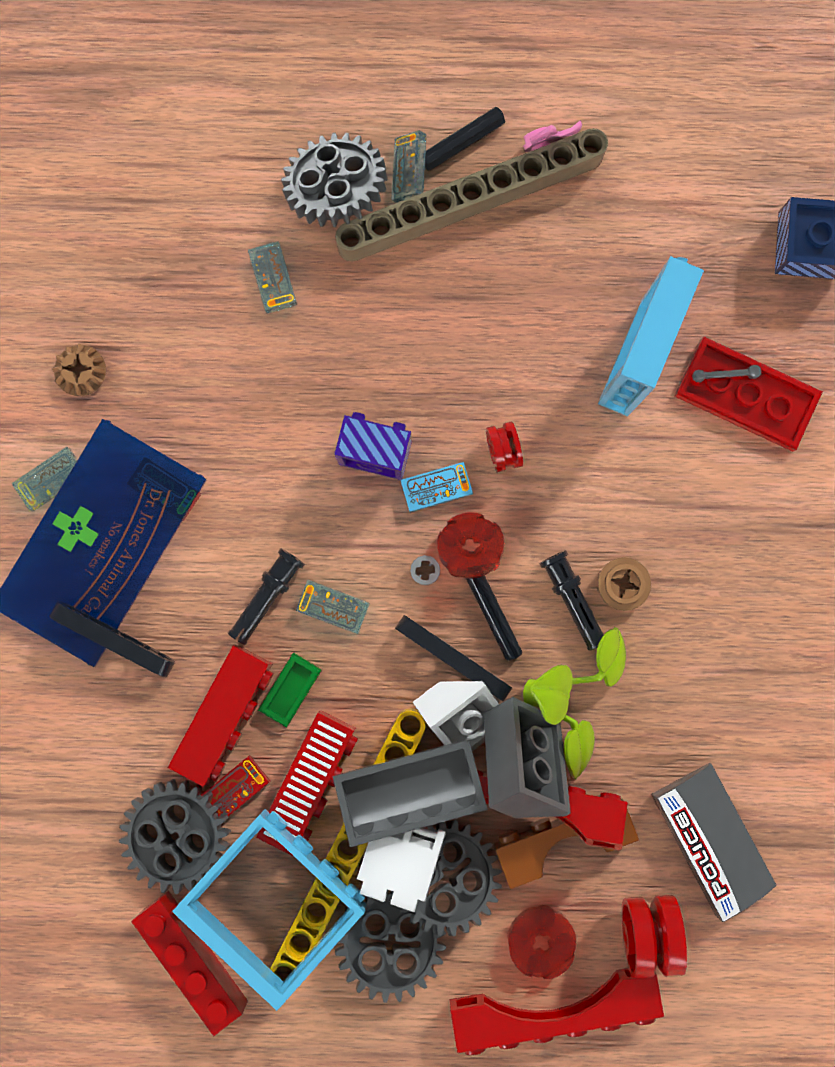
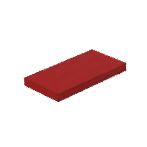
(767, 406)

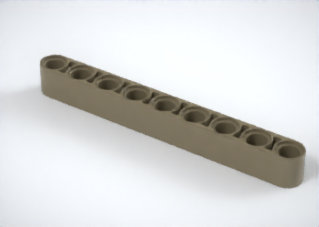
(483, 184)

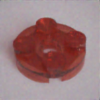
(470, 563)
(543, 922)

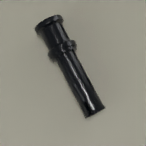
(274, 583)
(567, 584)

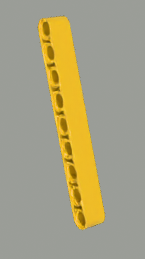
(313, 926)

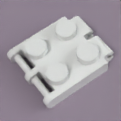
(401, 865)

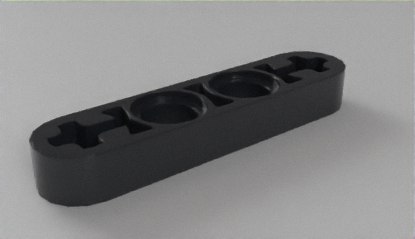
(112, 638)
(452, 657)

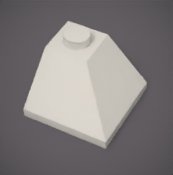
(457, 710)

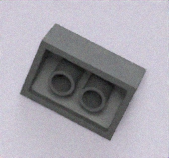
(525, 762)

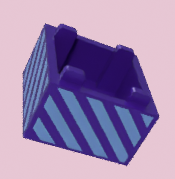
(373, 446)

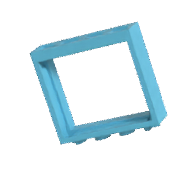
(651, 336)
(233, 951)

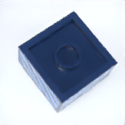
(806, 238)

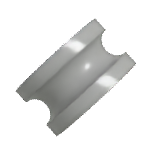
(418, 563)

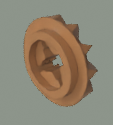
(89, 380)
(637, 576)

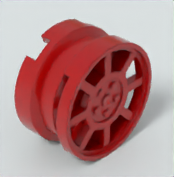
(501, 444)

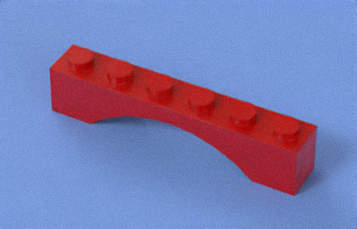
(593, 818)
(485, 1023)

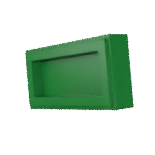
(290, 690)

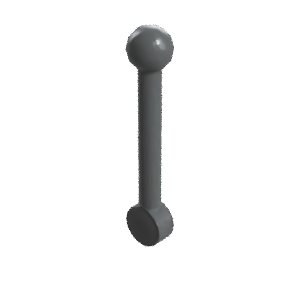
(752, 372)

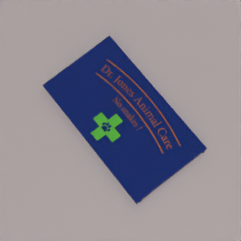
(99, 538)

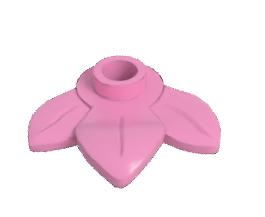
(547, 135)

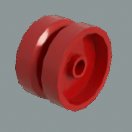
(654, 936)

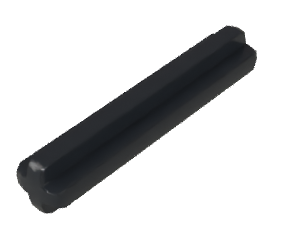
(463, 138)
(495, 617)

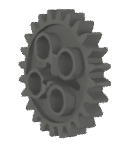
(334, 179)
(150, 852)
(464, 904)
(386, 975)

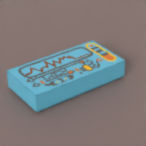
(436, 487)

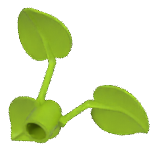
(552, 692)

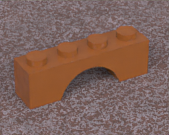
(524, 853)

